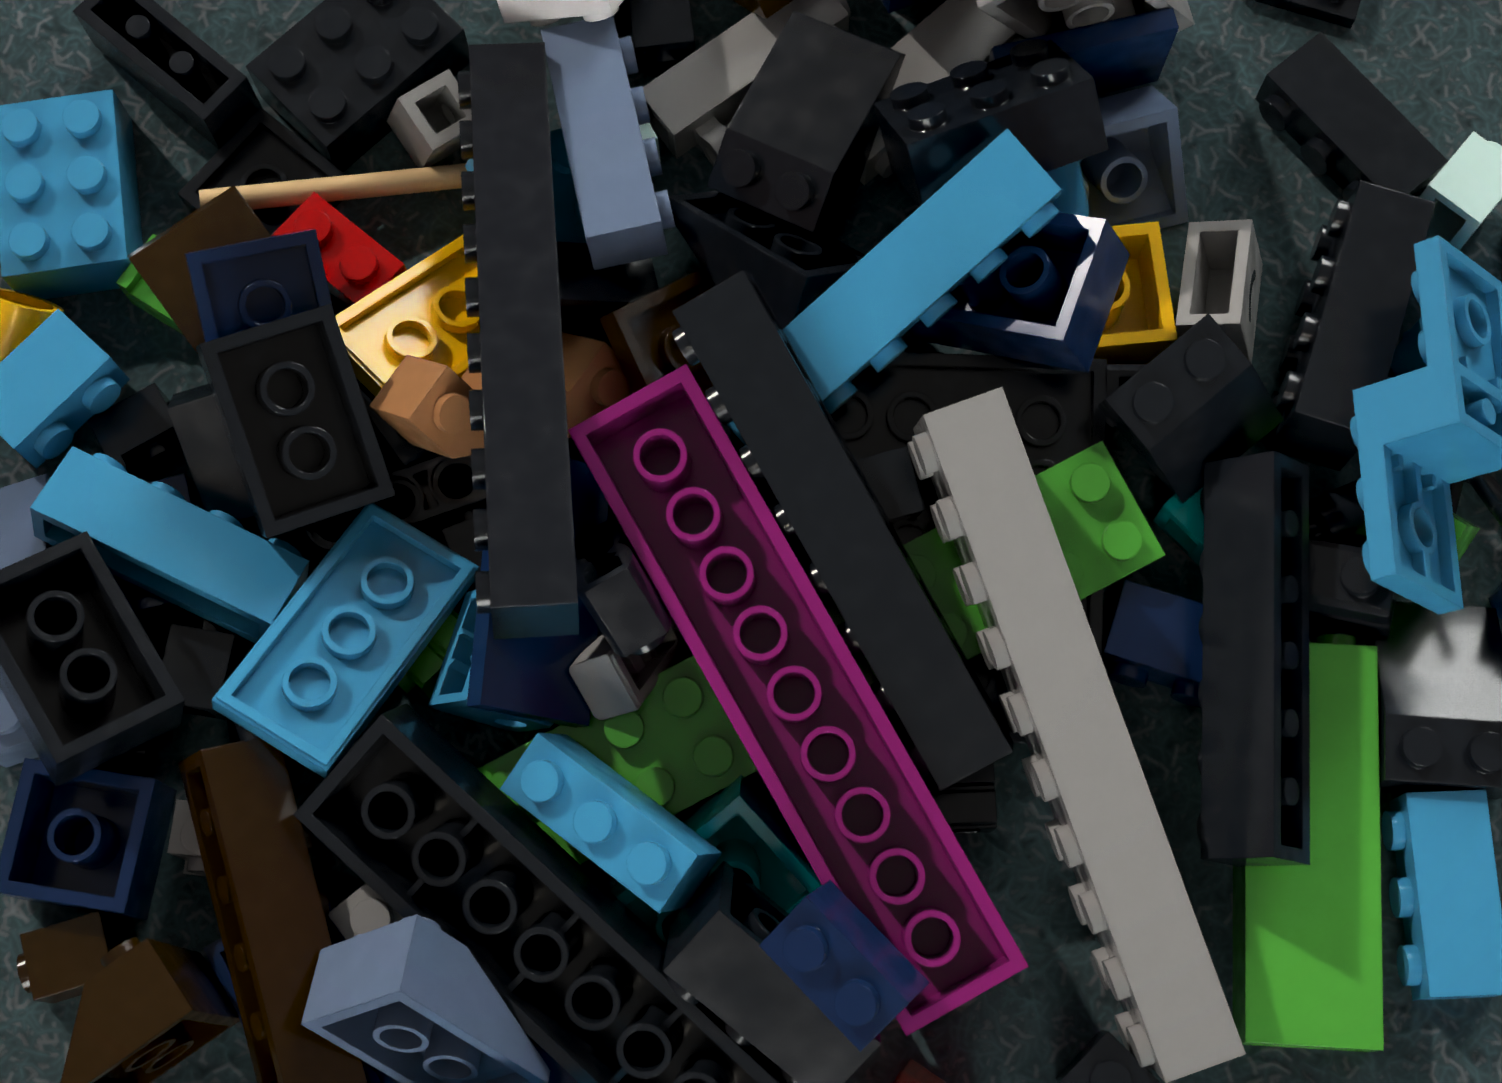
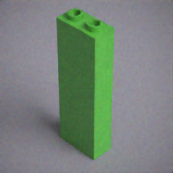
(1314, 931)

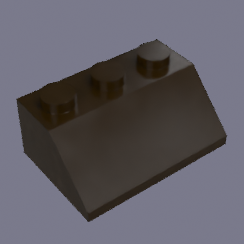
(145, 1014)

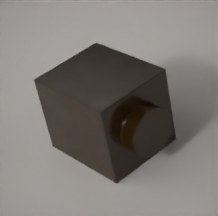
(65, 955)

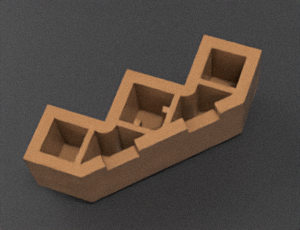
(431, 402)

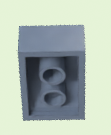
(418, 1009)

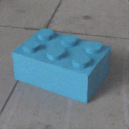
(67, 194)

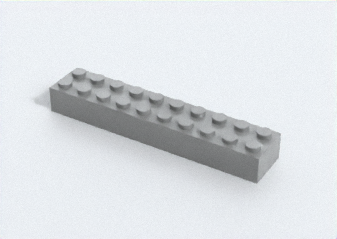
(1076, 738)

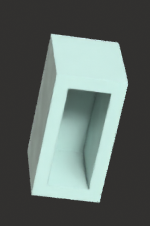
(1465, 190)

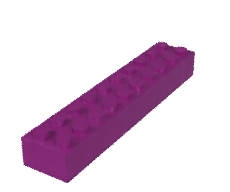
(794, 689)

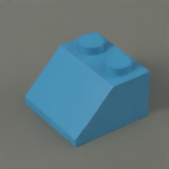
(53, 388)

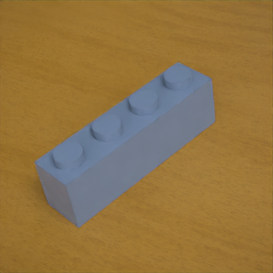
(605, 144)

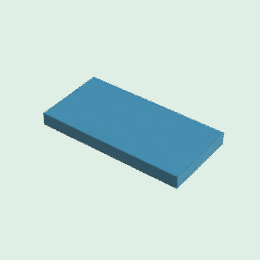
(345, 639)

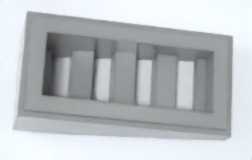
(621, 684)

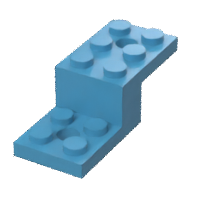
(1431, 429)

